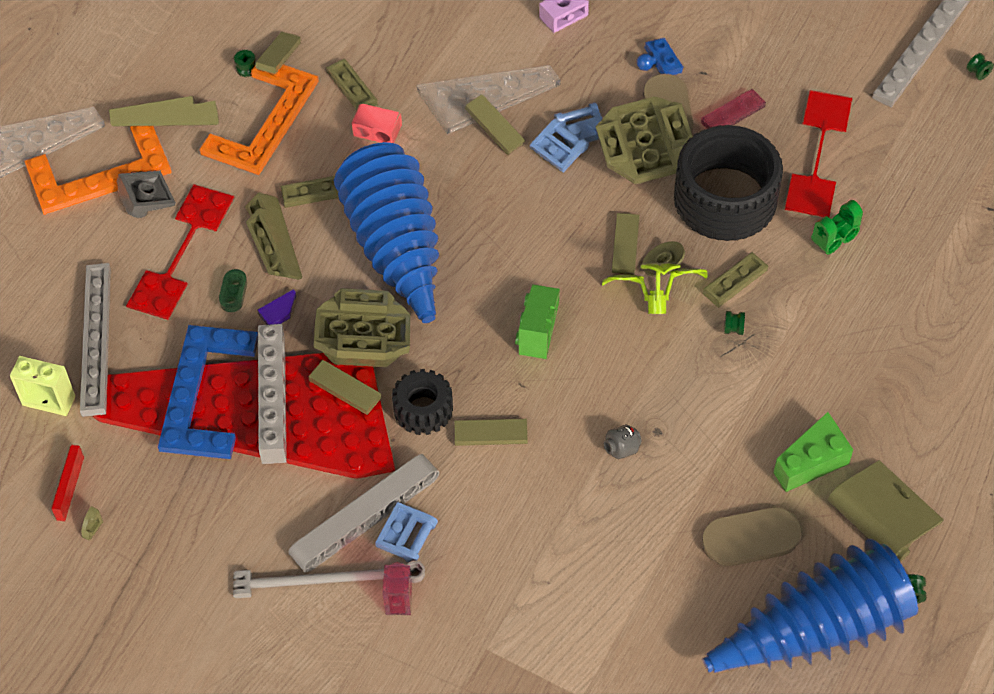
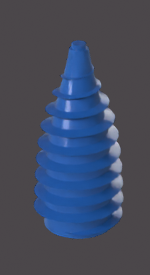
(392, 220)
(823, 611)

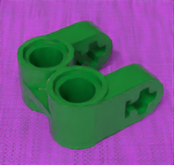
(843, 227)

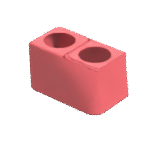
(376, 124)

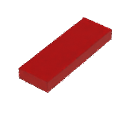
(67, 483)

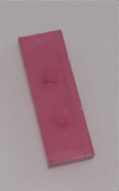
(735, 110)

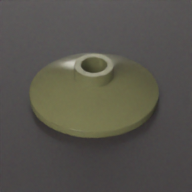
(667, 252)

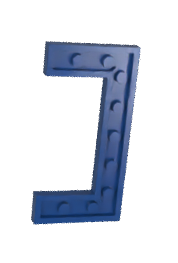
(175, 434)

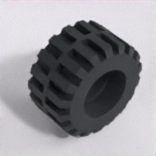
(422, 418)

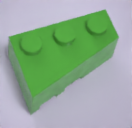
(537, 321)
(813, 454)

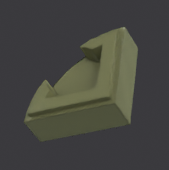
(91, 523)

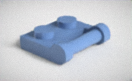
(583, 129)
(554, 150)
(399, 529)

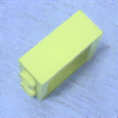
(50, 385)

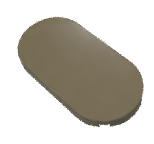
(671, 89)
(751, 536)

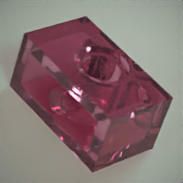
(397, 589)

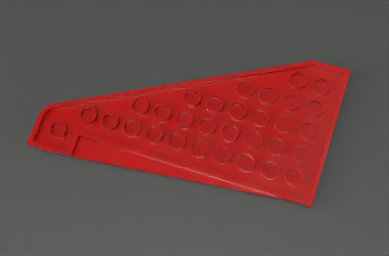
(319, 427)

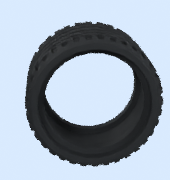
(731, 149)

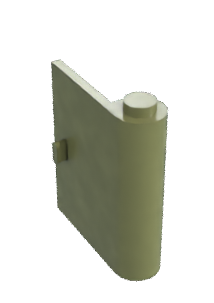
(884, 508)

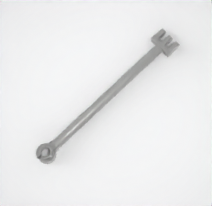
(245, 583)

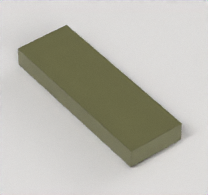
(278, 52)
(351, 84)
(494, 124)
(309, 192)
(625, 243)
(735, 279)
(345, 387)
(491, 432)

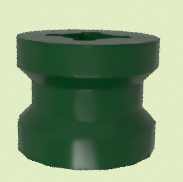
(244, 62)
(980, 66)
(734, 322)
(918, 583)

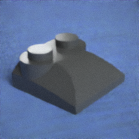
(144, 192)

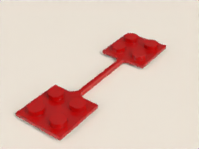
(811, 193)
(160, 293)

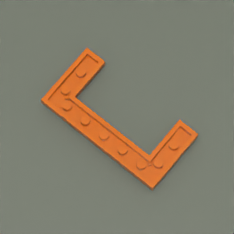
(254, 158)
(58, 197)

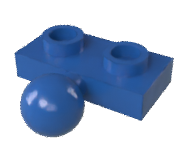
(662, 56)

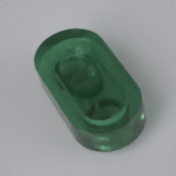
(231, 292)

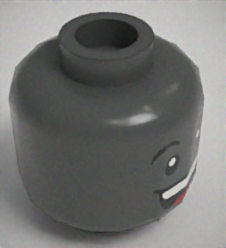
(622, 441)

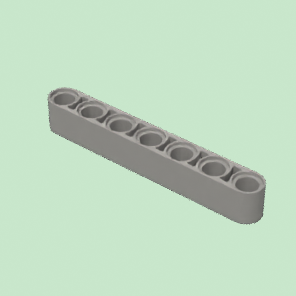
(363, 513)

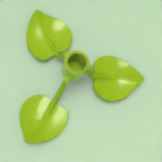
(657, 298)

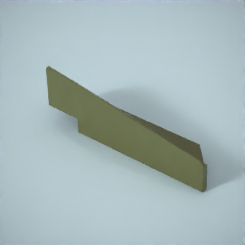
(166, 113)
(272, 236)

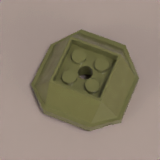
(646, 120)
(362, 328)

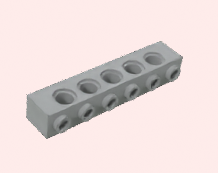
(272, 394)

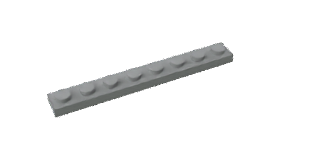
(919, 51)
(95, 340)

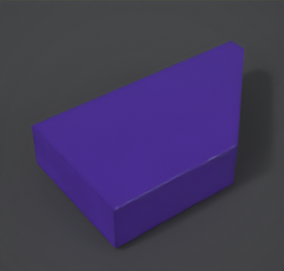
(278, 310)

